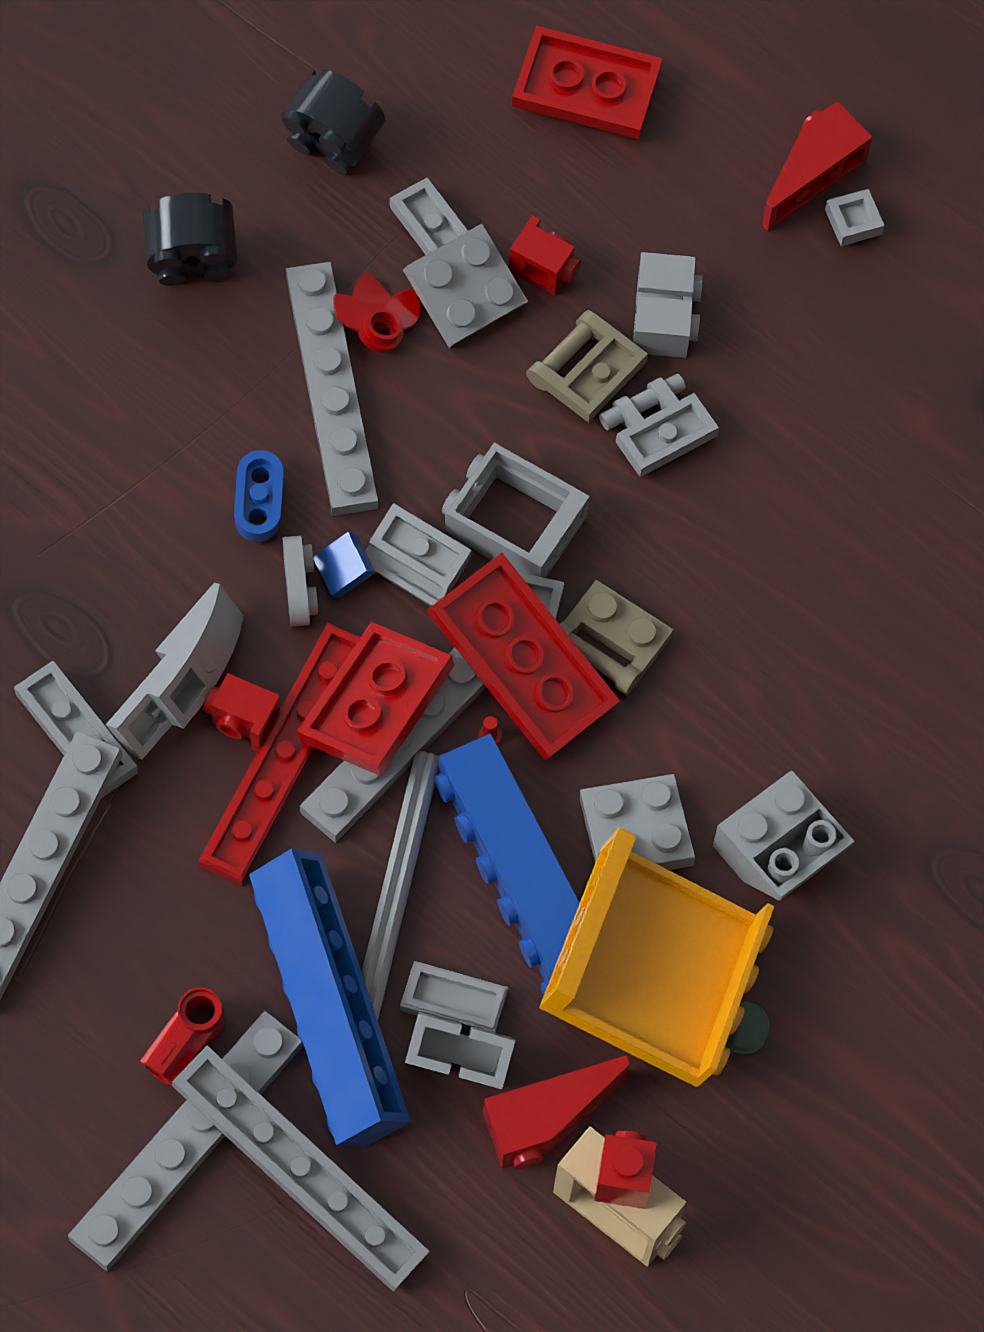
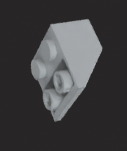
(780, 838)

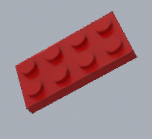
(523, 656)

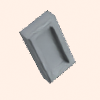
(454, 997)

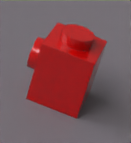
(625, 1169)

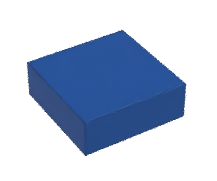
(343, 565)

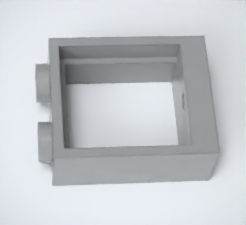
(567, 501)

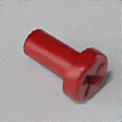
(490, 727)

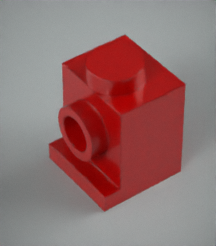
(543, 258)
(242, 709)

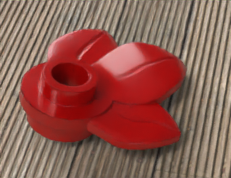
(374, 309)

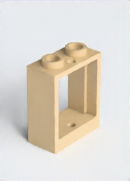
(637, 1230)

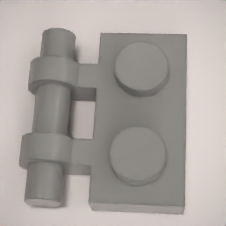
(665, 434)

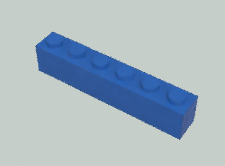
(509, 849)
(329, 999)

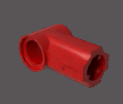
(181, 1038)

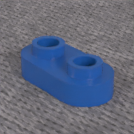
(259, 499)

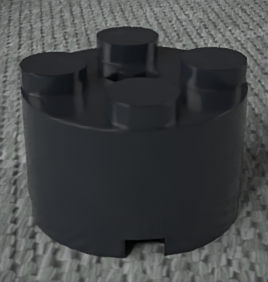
(332, 120)
(190, 238)

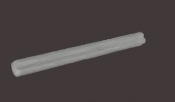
(399, 876)

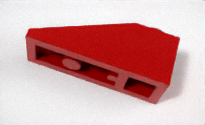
(822, 155)
(541, 1115)

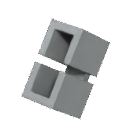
(665, 304)
(481, 1054)

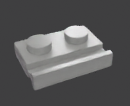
(416, 556)

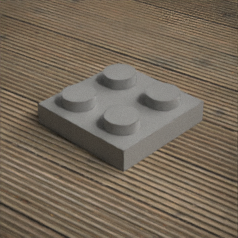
(465, 285)
(646, 809)

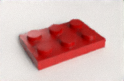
(587, 82)
(375, 698)

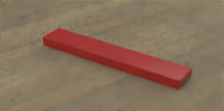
(275, 766)

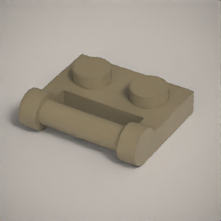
(597, 375)
(622, 629)

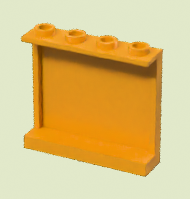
(656, 964)

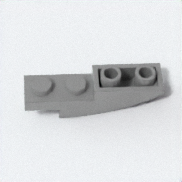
(189, 668)

